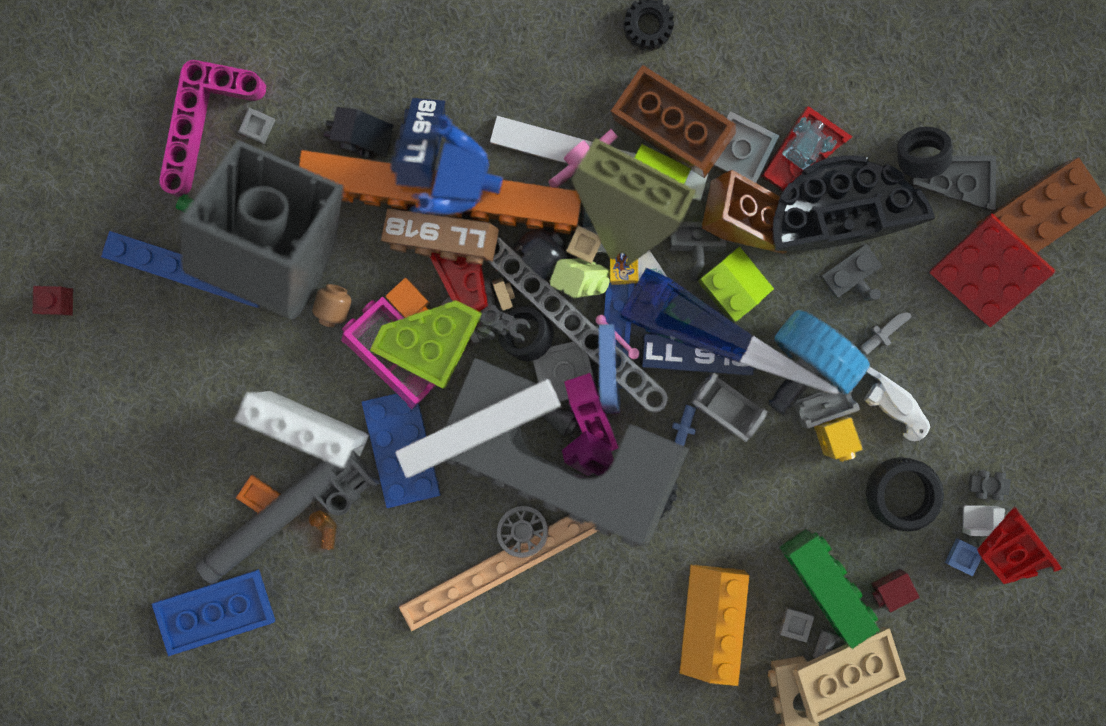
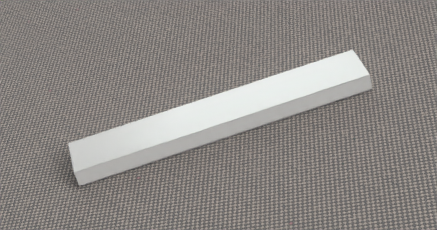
(478, 428)

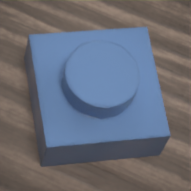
(963, 557)

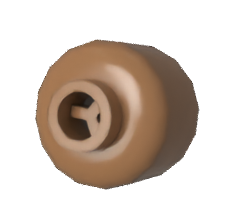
(331, 305)

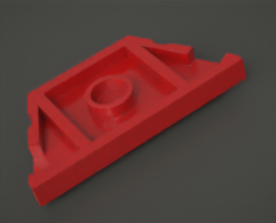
(1016, 550)

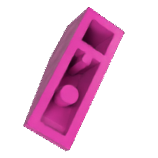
(588, 409)

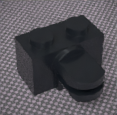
(359, 132)

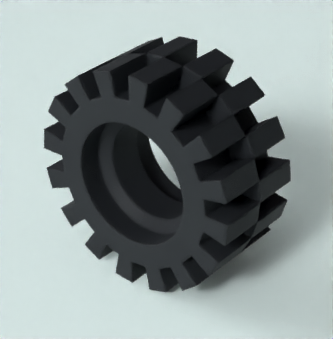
(653, 40)

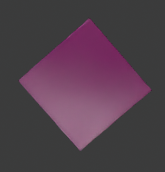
(588, 455)

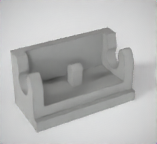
(824, 407)

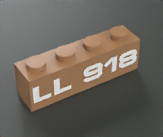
(440, 235)

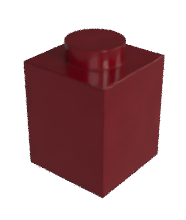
(52, 300)
(894, 591)

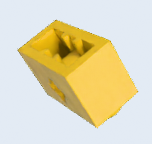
(838, 438)

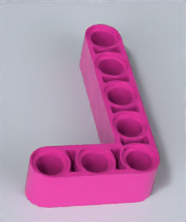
(196, 116)

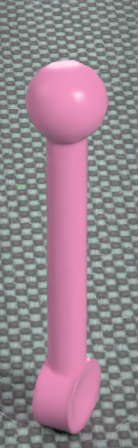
(633, 353)

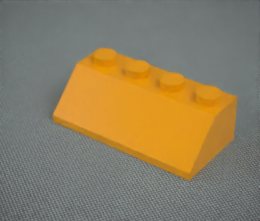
(714, 624)

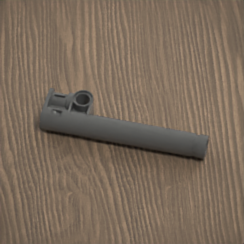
(318, 484)

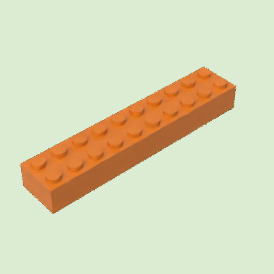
(516, 202)

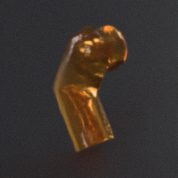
(327, 526)

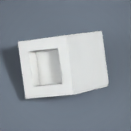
(981, 520)

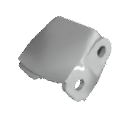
(728, 407)

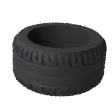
(932, 500)

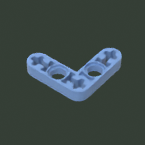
(607, 358)

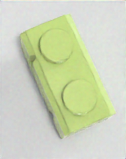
(580, 277)

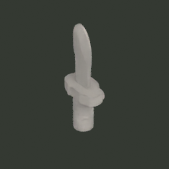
(881, 335)

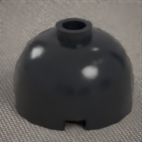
(542, 251)

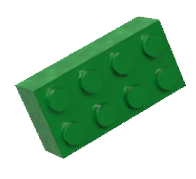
(829, 588)

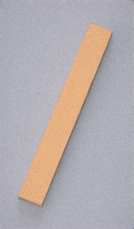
(491, 573)

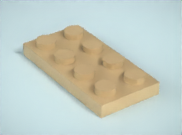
(848, 675)

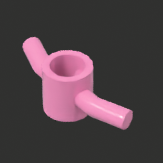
(574, 158)

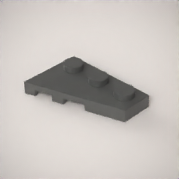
(966, 180)

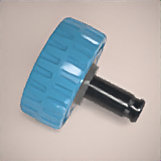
(819, 351)

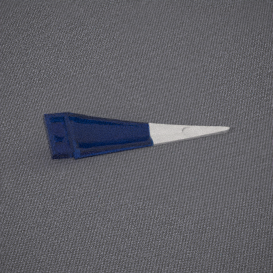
(676, 314)

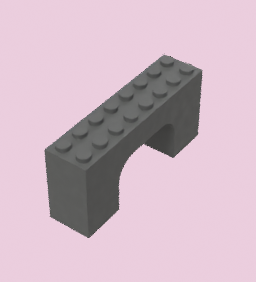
(620, 502)

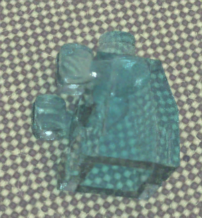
(807, 143)

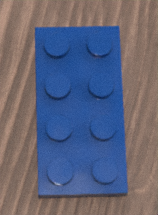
(391, 428)
(213, 612)

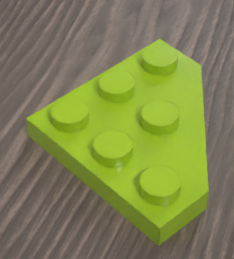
(428, 341)

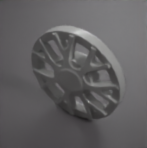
(522, 531)

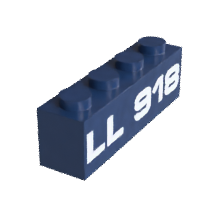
(418, 145)
(669, 354)

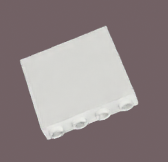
(301, 426)

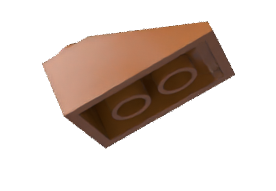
(740, 211)

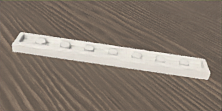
(556, 146)

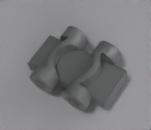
(983, 484)

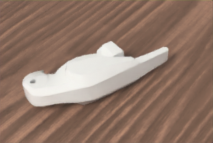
(898, 405)

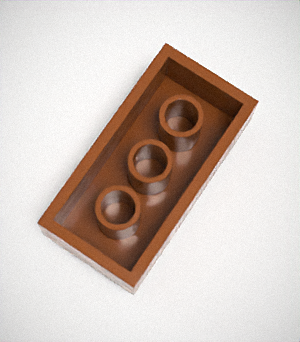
(673, 121)
(1052, 205)

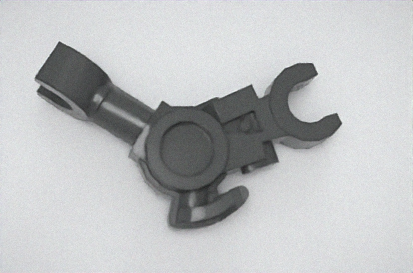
(496, 321)

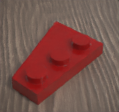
(782, 170)
(462, 280)

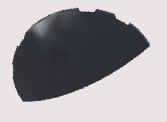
(846, 203)

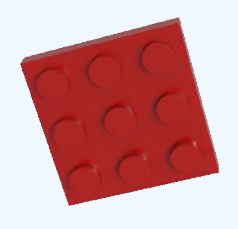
(991, 270)

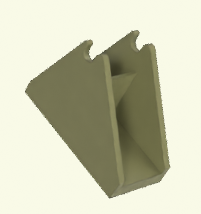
(628, 200)

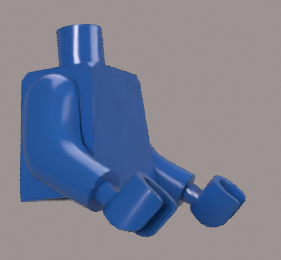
(460, 174)

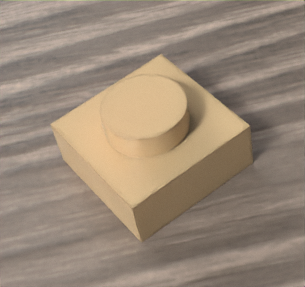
(584, 245)
(504, 293)

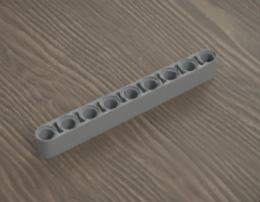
(566, 311)

